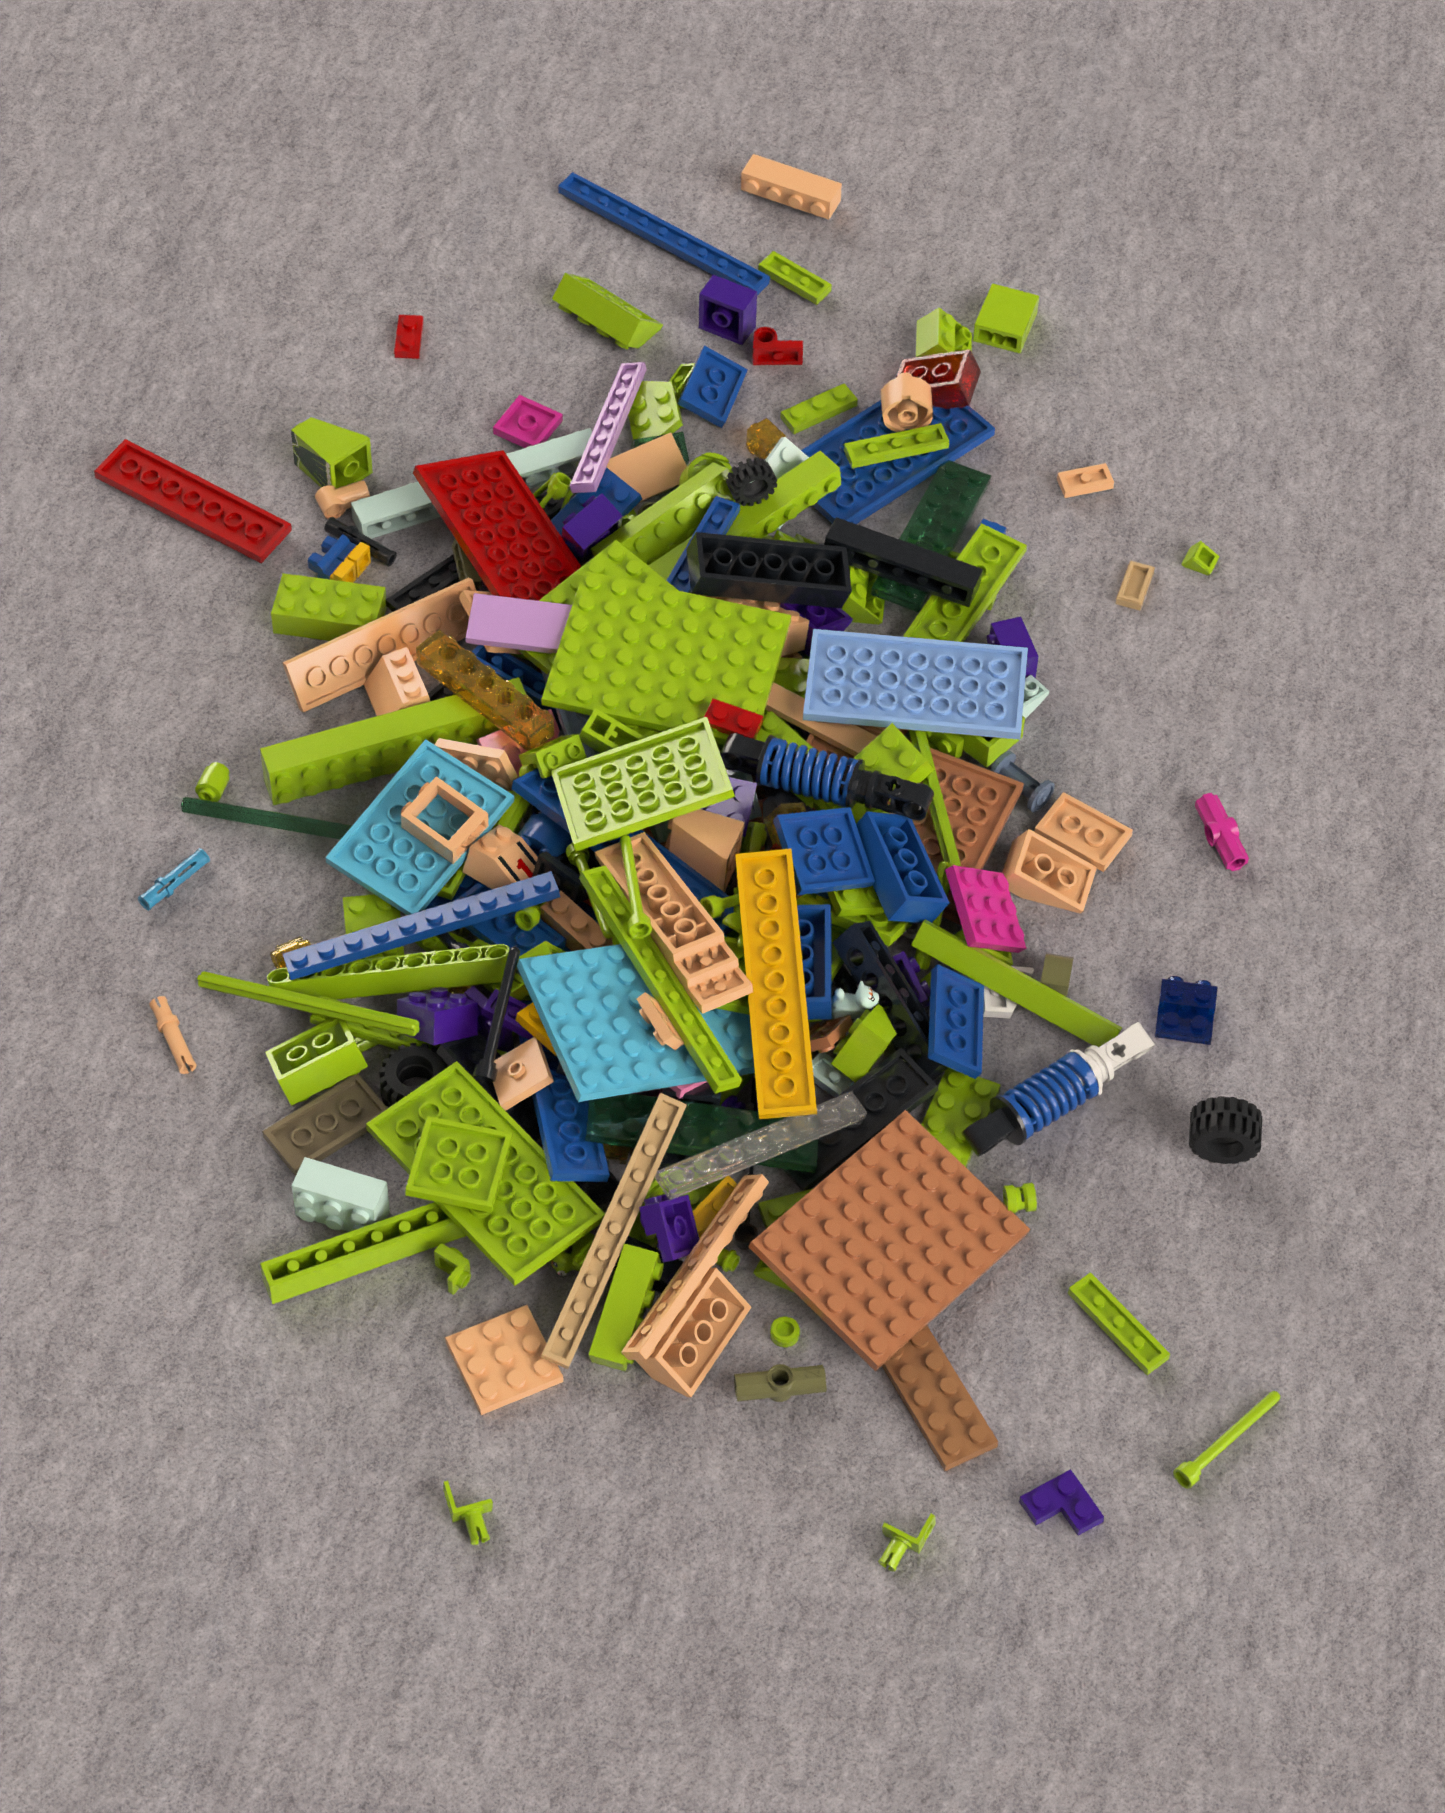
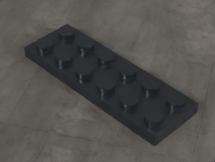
(884, 1093)

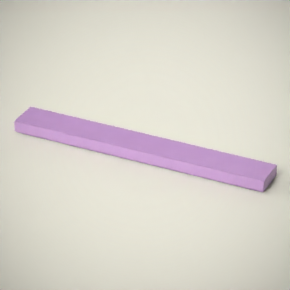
(608, 427)

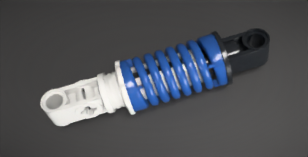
(1055, 1091)

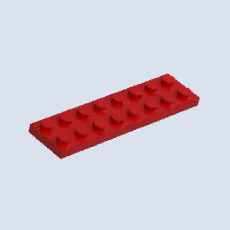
(193, 501)

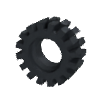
(762, 485)

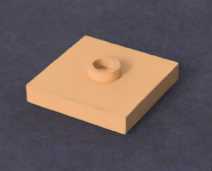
(521, 1073)

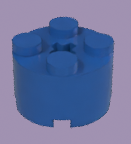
(545, 835)

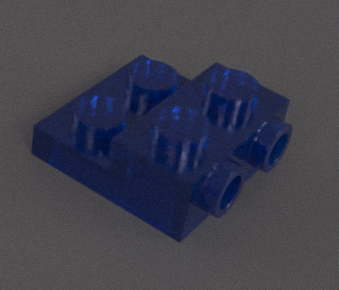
(1186, 1010)

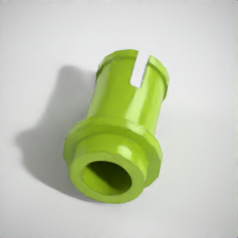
(728, 1260)

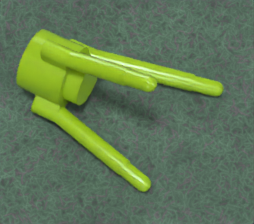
(558, 488)

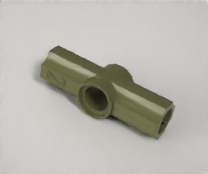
(762, 1386)

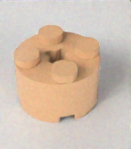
(906, 403)

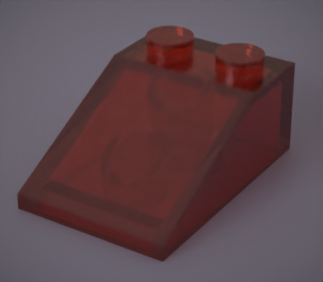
(949, 374)

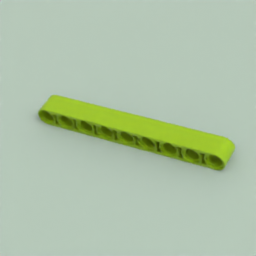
(400, 973)

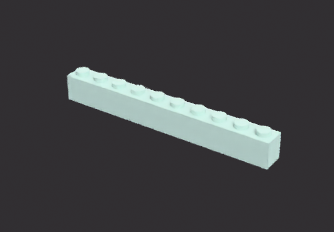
(411, 505)

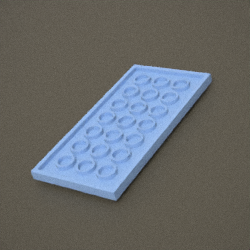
(916, 684)

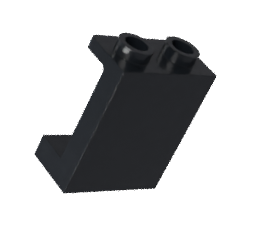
(565, 873)

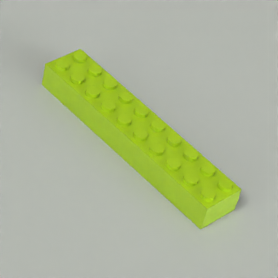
(367, 747)

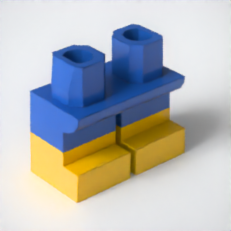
(342, 559)

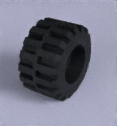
(406, 1064)
(1225, 1130)

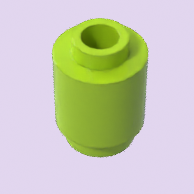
(213, 782)

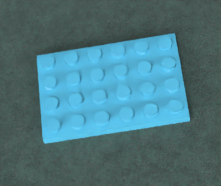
(393, 861)

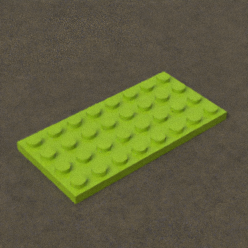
(531, 1214)

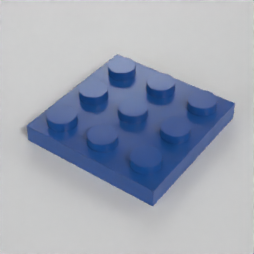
(824, 850)

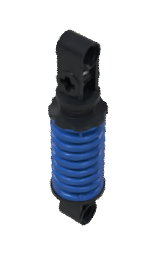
(823, 776)

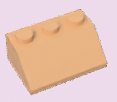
(395, 683)

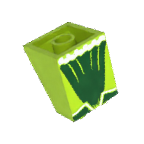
(331, 453)

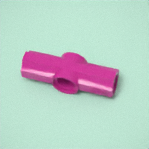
(1221, 831)

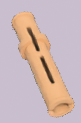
(168, 1025)

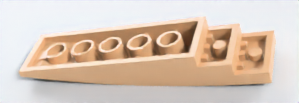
(680, 926)

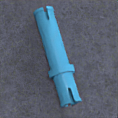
(151, 897)

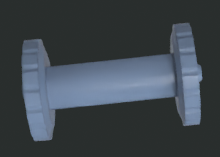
(1036, 792)

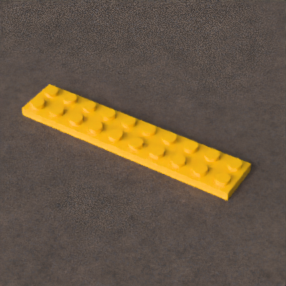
(777, 978)

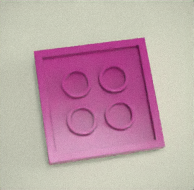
(985, 909)

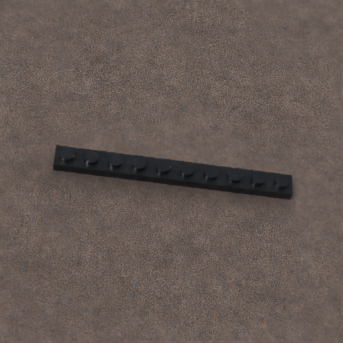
(446, 572)

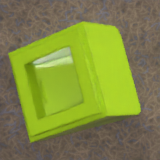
(1200, 558)

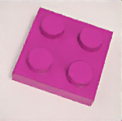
(527, 423)

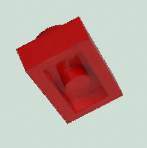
(409, 336)
(732, 719)

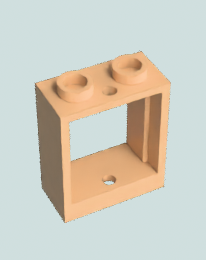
(462, 839)

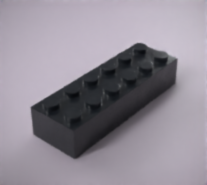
(768, 570)

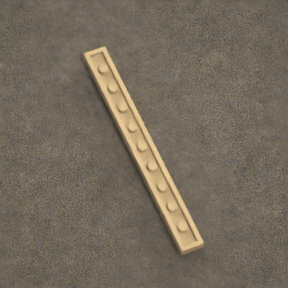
(613, 1231)

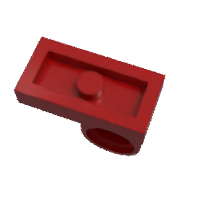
(773, 352)

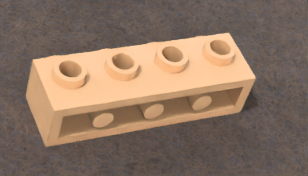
(791, 186)

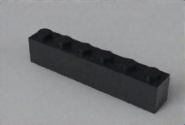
(906, 562)

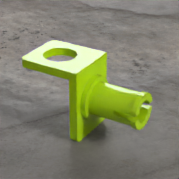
(471, 1514)
(901, 1541)

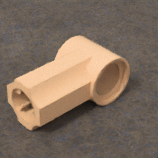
(335, 501)

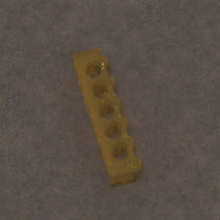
(485, 690)

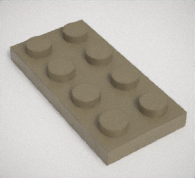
(325, 1123)

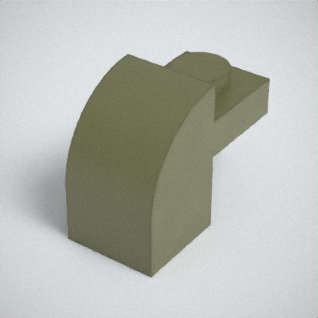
(1057, 972)

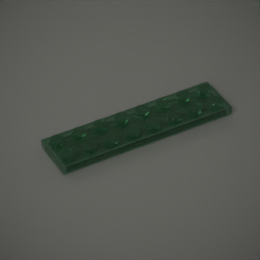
(937, 524)
(702, 1127)

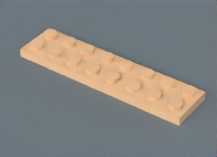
(350, 658)

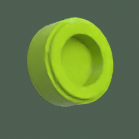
(784, 1331)

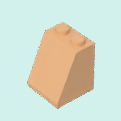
(707, 844)

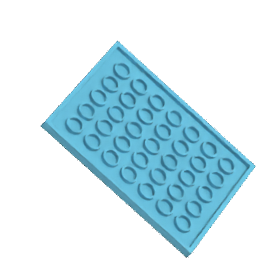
(601, 1037)

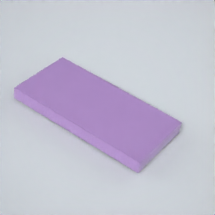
(516, 623)

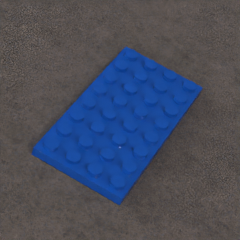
(876, 485)

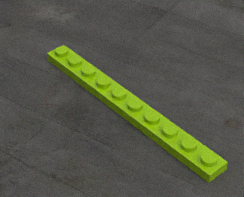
(661, 982)

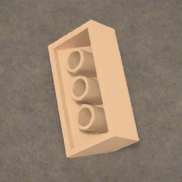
(697, 1335)

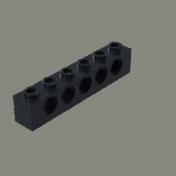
(873, 964)

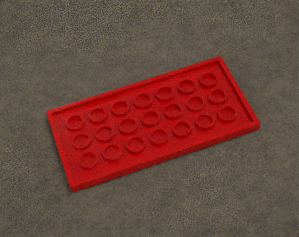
(498, 524)

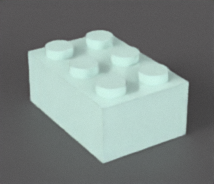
(338, 1196)

